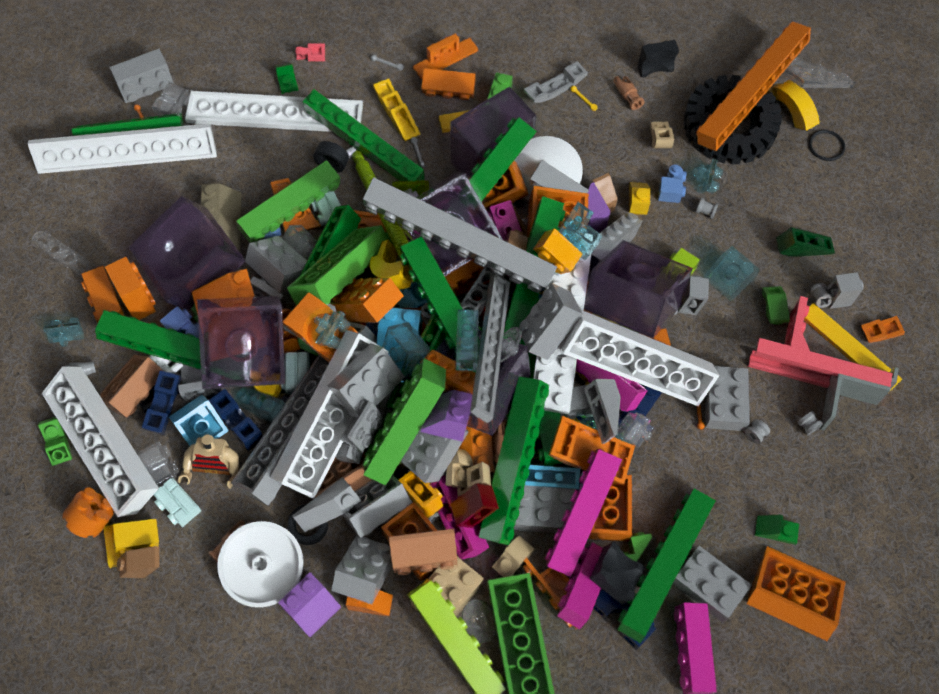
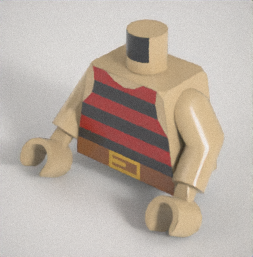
(210, 456)

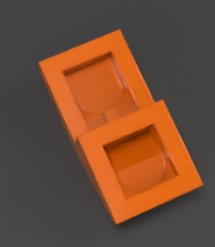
(882, 330)

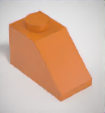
(380, 606)

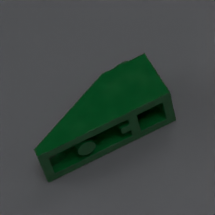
(804, 243)

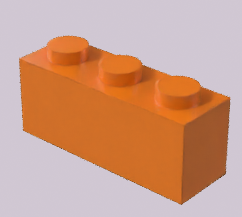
(448, 84)
(101, 292)

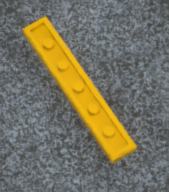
(843, 340)

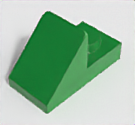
(286, 78)
(777, 529)

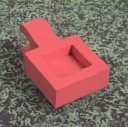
(314, 52)

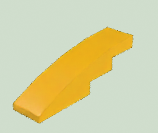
(396, 109)

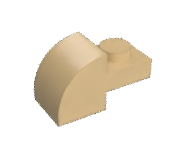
(661, 135)
(456, 470)
(476, 474)
(513, 557)

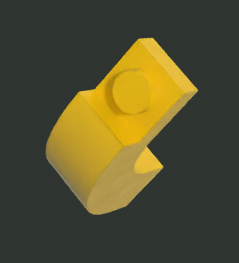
(798, 102)
(385, 266)

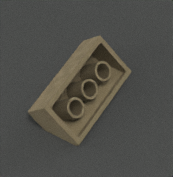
(225, 207)

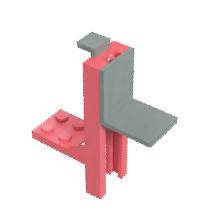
(839, 376)

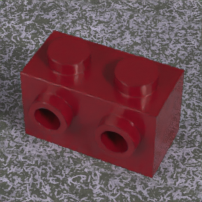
(474, 505)

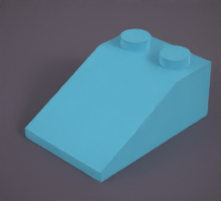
(398, 316)

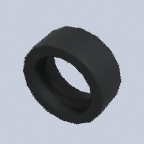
(333, 154)
(306, 540)

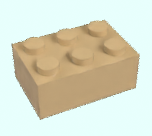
(457, 583)

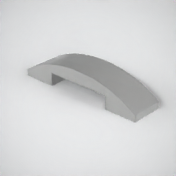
(550, 89)

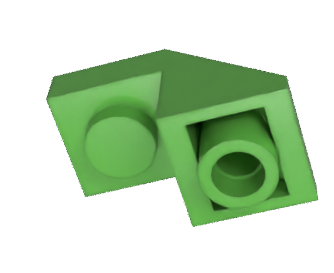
(776, 305)
(56, 441)
(637, 545)

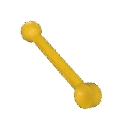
(593, 107)

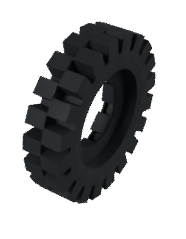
(746, 146)

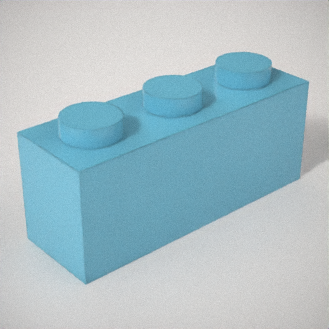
(553, 477)

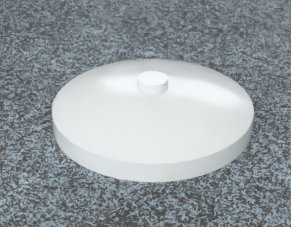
(554, 152)
(260, 564)

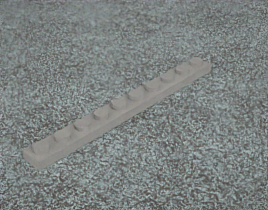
(490, 349)

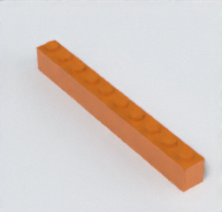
(753, 86)

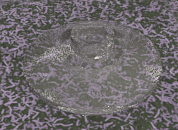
(510, 343)
(479, 620)

